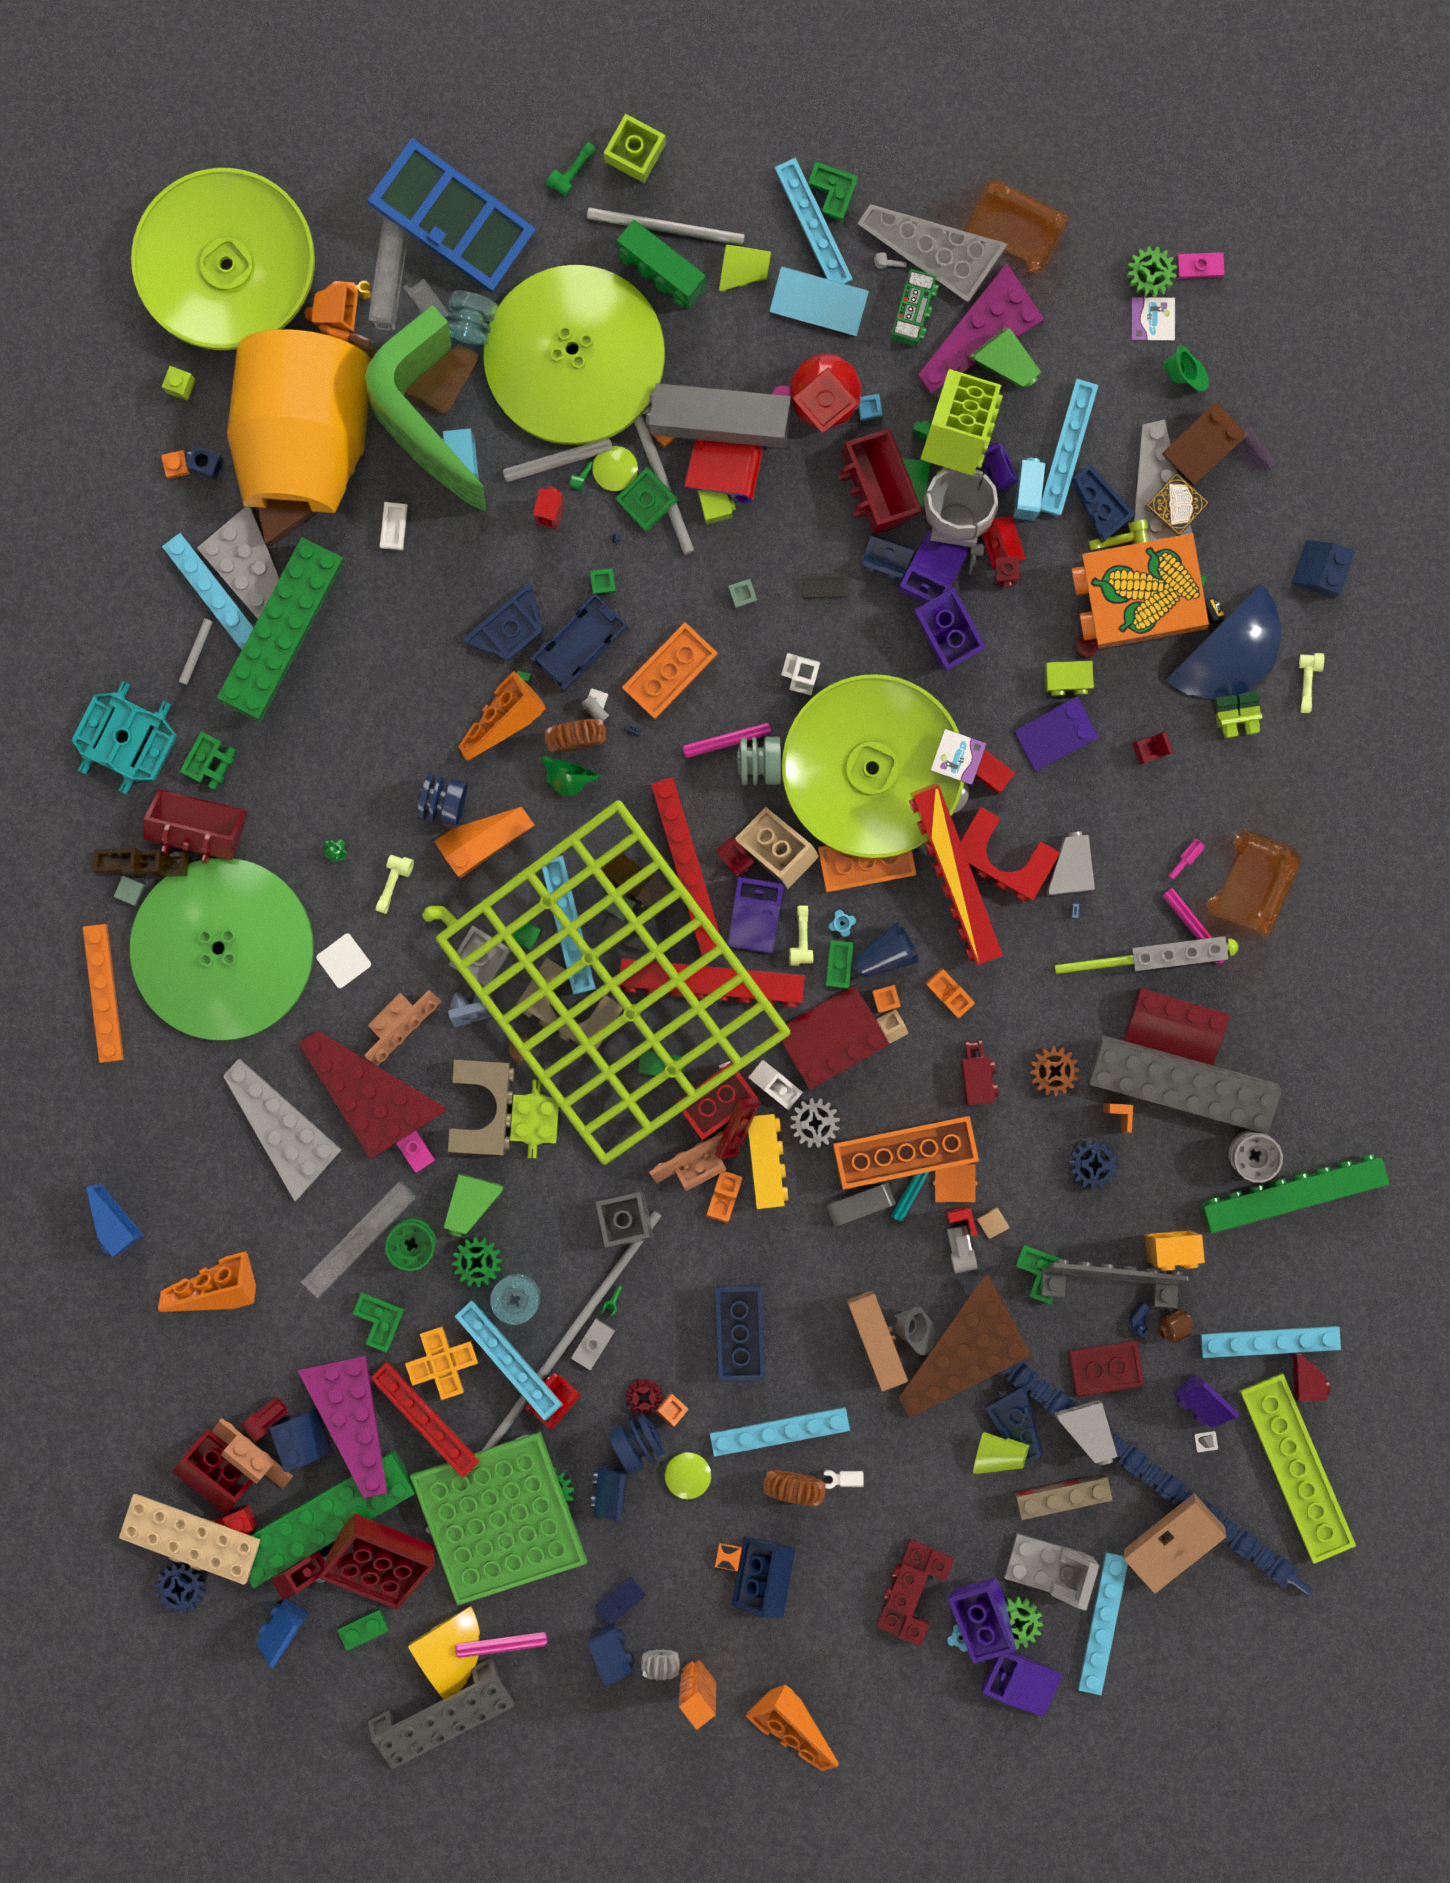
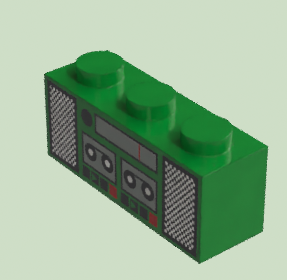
(914, 308)

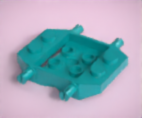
(98, 737)

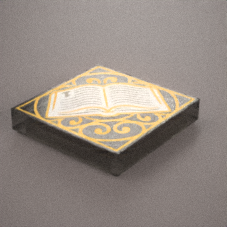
(1177, 504)

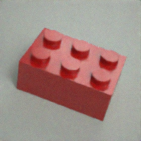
(717, 1105)

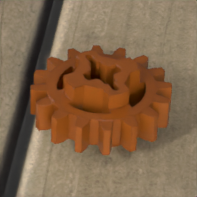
(1046, 1064)

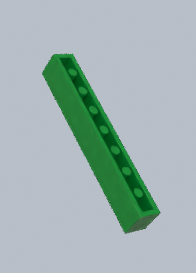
(1294, 1194)

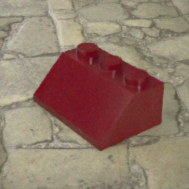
(212, 1474)

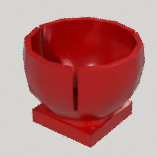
(825, 391)

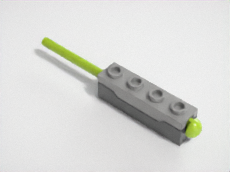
(1162, 955)

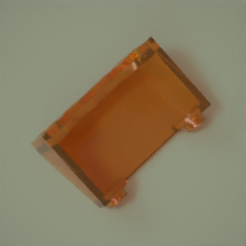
(1020, 221)
(1256, 883)

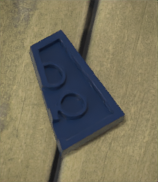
(1101, 503)
(1015, 1421)

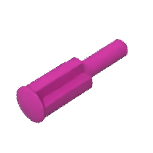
(1188, 857)

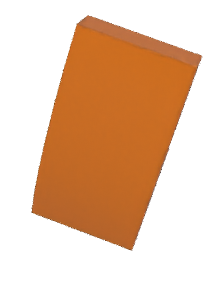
(950, 993)
(724, 1197)

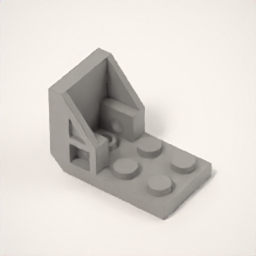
(1052, 1568)

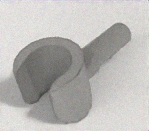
(881, 262)

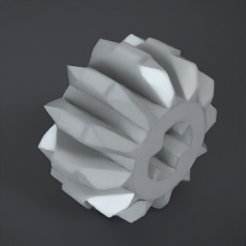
(660, 1664)

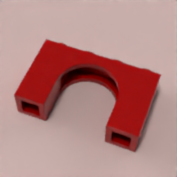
(1022, 882)

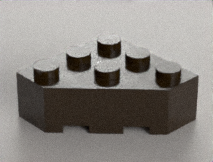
(646, 892)

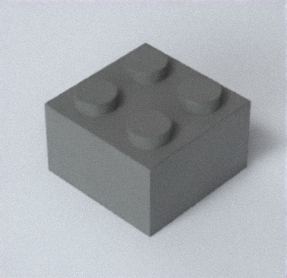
(624, 1220)

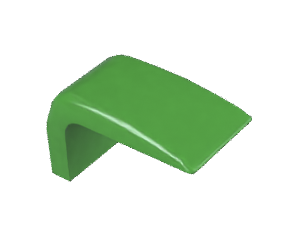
(388, 377)

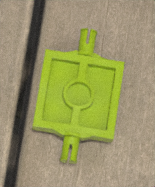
(534, 1119)

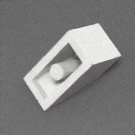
(775, 1084)

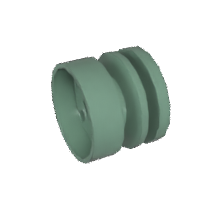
(760, 760)

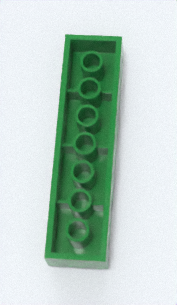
(280, 630)
(321, 1520)

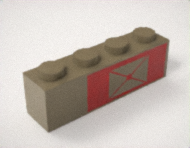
(1063, 1496)

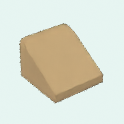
(892, 1026)
(993, 1223)

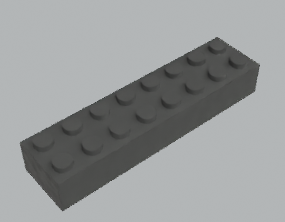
(1184, 1084)

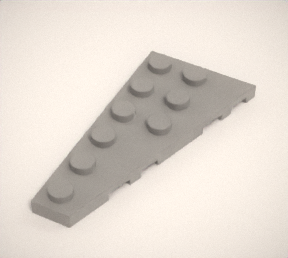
(952, 255)
(1152, 475)
(243, 560)
(289, 1138)

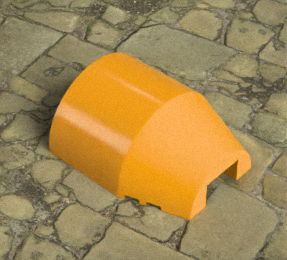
(297, 417)

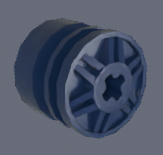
(444, 801)
(636, 1444)

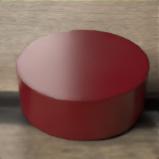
(1086, 648)

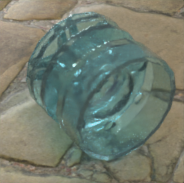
(469, 317)
(517, 1285)

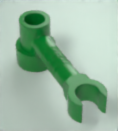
(561, 182)

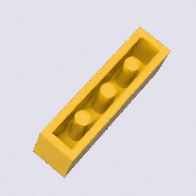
(766, 1162)

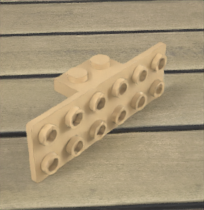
(189, 1539)

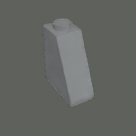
(1073, 867)
(1090, 1430)

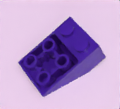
(932, 569)
(755, 915)
(1021, 1682)

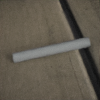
(195, 652)

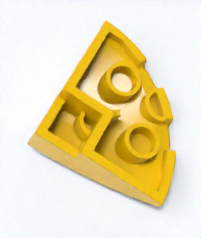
(437, 1652)

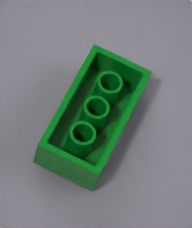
(661, 265)

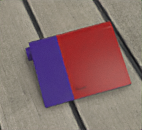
(725, 469)

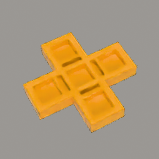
(441, 1363)

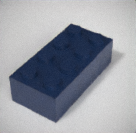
(740, 1332)

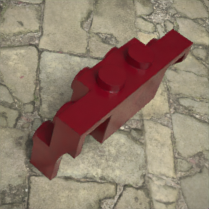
(907, 1587)

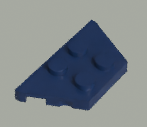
(509, 627)

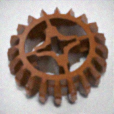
(575, 735)
(794, 1487)

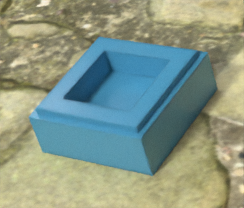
(870, 408)

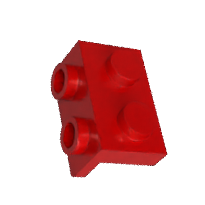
(564, 1392)

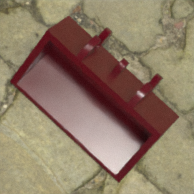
(879, 481)
(193, 825)

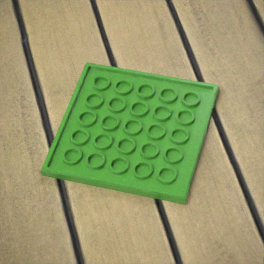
(500, 1520)

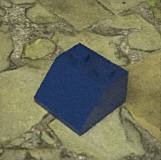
(1323, 567)
(300, 1440)
(609, 1492)
(610, 1654)

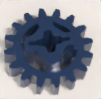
(1103, 1165)
(181, 1597)

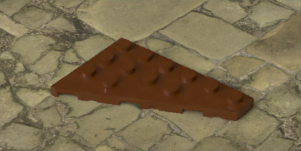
(973, 1348)

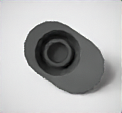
(916, 1329)

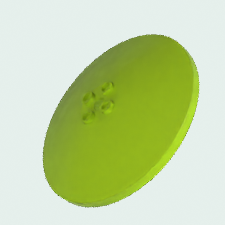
(214, 219)
(580, 394)
(828, 754)

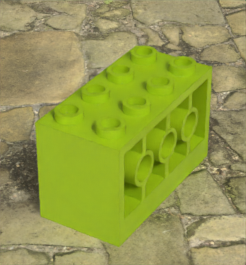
(962, 423)

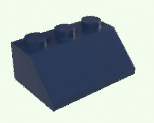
(763, 1577)

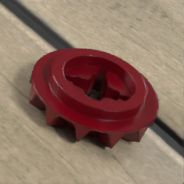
(644, 1386)

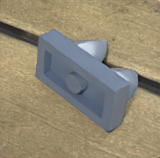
(464, 1013)

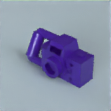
(999, 467)

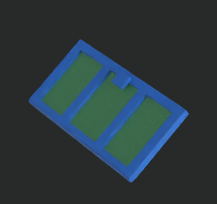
(451, 215)

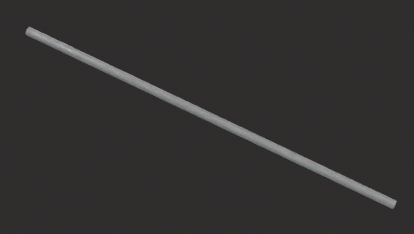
(569, 1336)

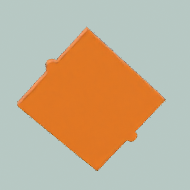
(955, 1184)

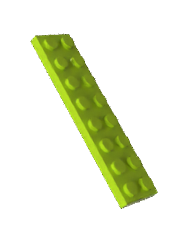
(1297, 1468)

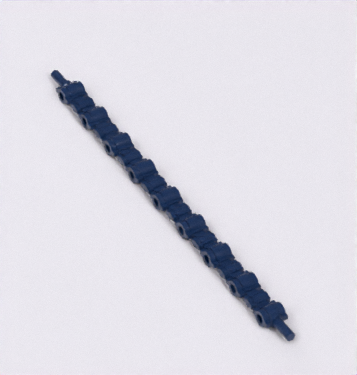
(1167, 1485)

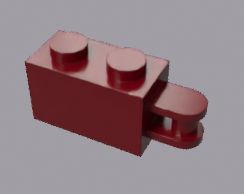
(978, 1075)

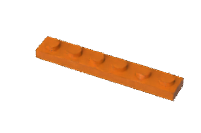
(103, 993)

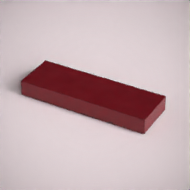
(737, 1128)

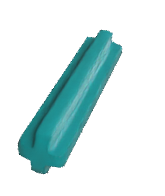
(908, 1196)

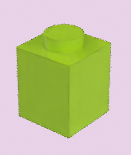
(178, 383)

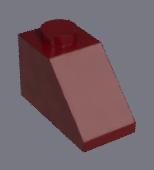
(1308, 1380)
(298, 1576)

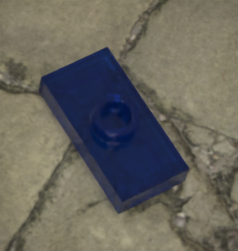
(620, 1600)

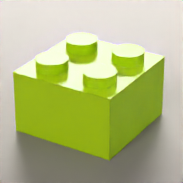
(634, 148)

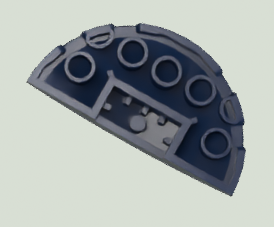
(1235, 652)

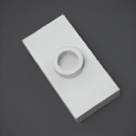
(393, 526)

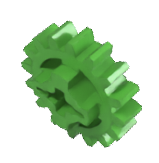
(1160, 272)
(1025, 1620)

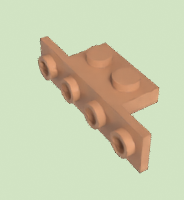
(397, 1022)
(694, 1165)
(248, 1457)

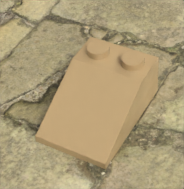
(777, 847)

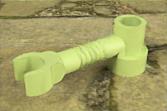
(1309, 663)
(398, 867)
(802, 954)

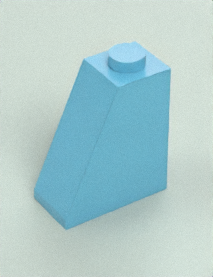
(1029, 489)

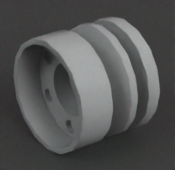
(1268, 1154)

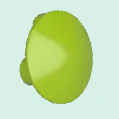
(615, 468)
(688, 1475)

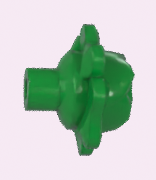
(334, 850)

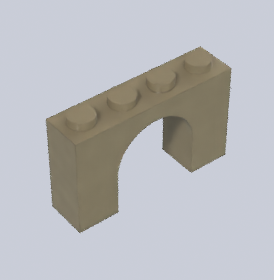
(603, 1014)
(496, 1078)

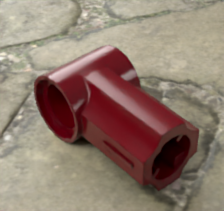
(260, 1422)

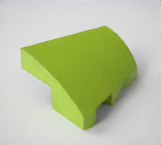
(743, 266)
(999, 1454)

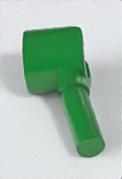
(577, 482)
(611, 1304)

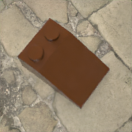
(1204, 444)

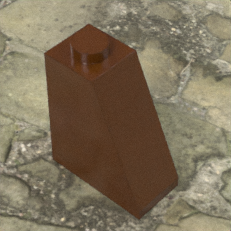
(282, 518)

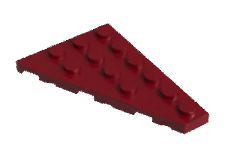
(371, 1100)

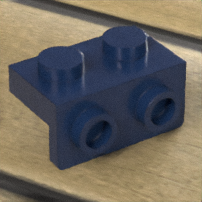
(887, 557)

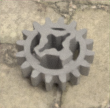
(824, 1122)

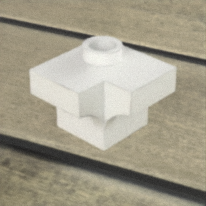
(802, 672)

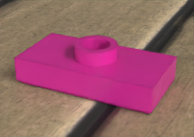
(1200, 265)
(416, 1151)

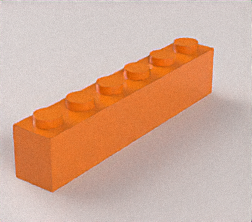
(697, 1694)

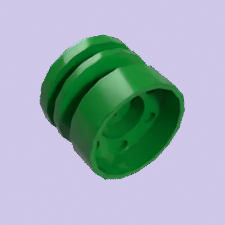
(404, 1256)

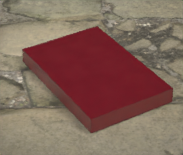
(1106, 1368)

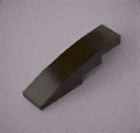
(140, 863)

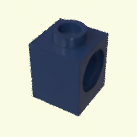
(213, 466)

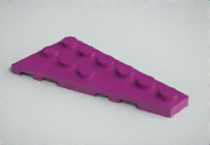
(999, 307)
(347, 1408)

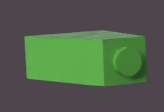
(1007, 359)
(469, 1203)

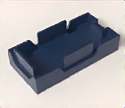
(579, 642)

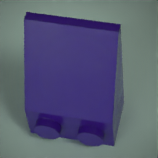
(949, 629)
(1056, 734)
(1204, 1402)
(983, 1619)

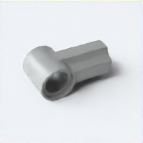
(962, 1255)

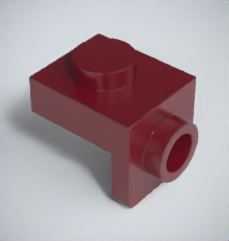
(1007, 572)
(1152, 748)
(734, 856)

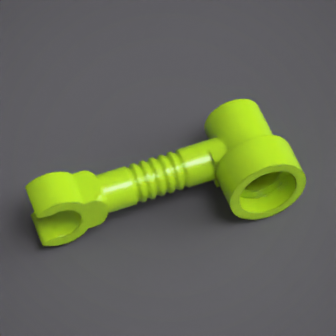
(1137, 534)

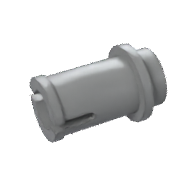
(594, 708)

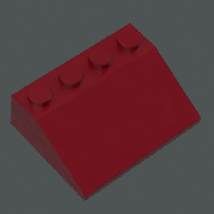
(1175, 1026)
(833, 1037)
(377, 1561)

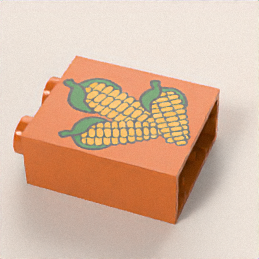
(1142, 591)

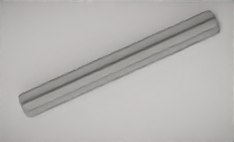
(556, 460)

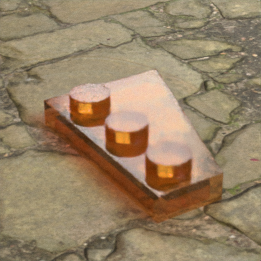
(445, 379)

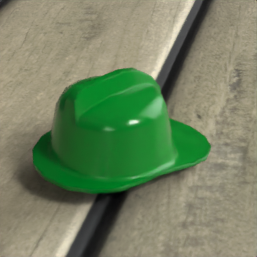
(1186, 369)

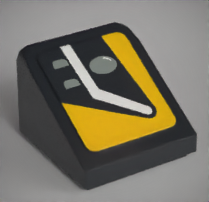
(1214, 610)

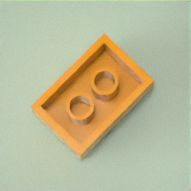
(1174, 1249)

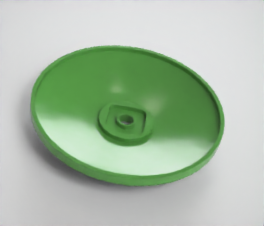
(263, 958)

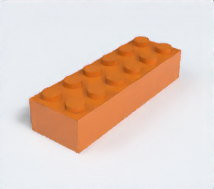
(905, 1152)

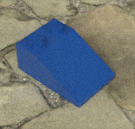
(111, 1223)
(280, 1630)

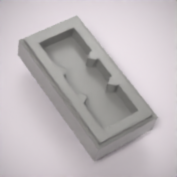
(593, 1344)

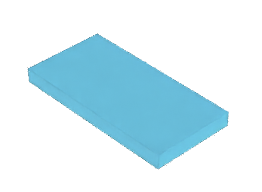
(819, 301)

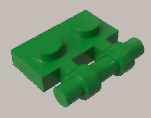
(201, 758)

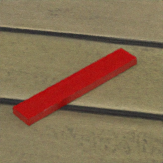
(425, 1420)

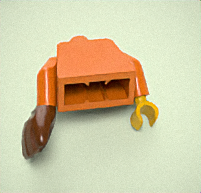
(336, 311)

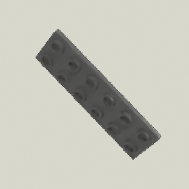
(1164, 1285)
(442, 1720)

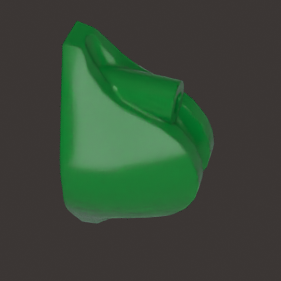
(567, 777)

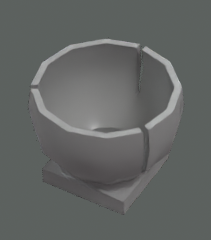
(960, 508)

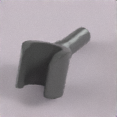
(977, 551)

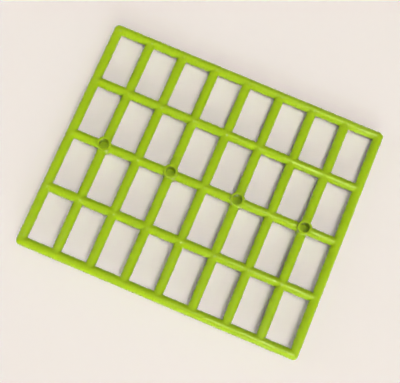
(590, 957)

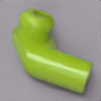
(438, 912)

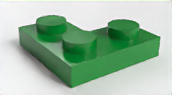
(839, 187)
(1033, 1261)
(385, 1319)

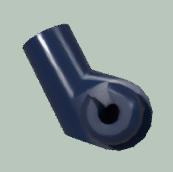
(1137, 1320)

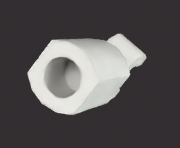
(845, 1479)

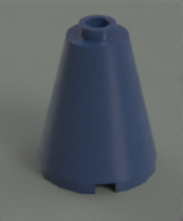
(887, 953)

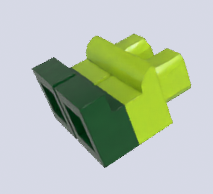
(1238, 710)

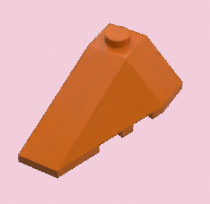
(509, 712)
(479, 840)
(217, 1288)
(788, 1719)

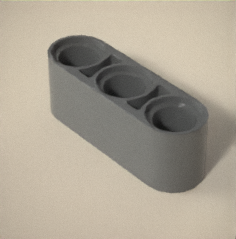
(860, 1204)

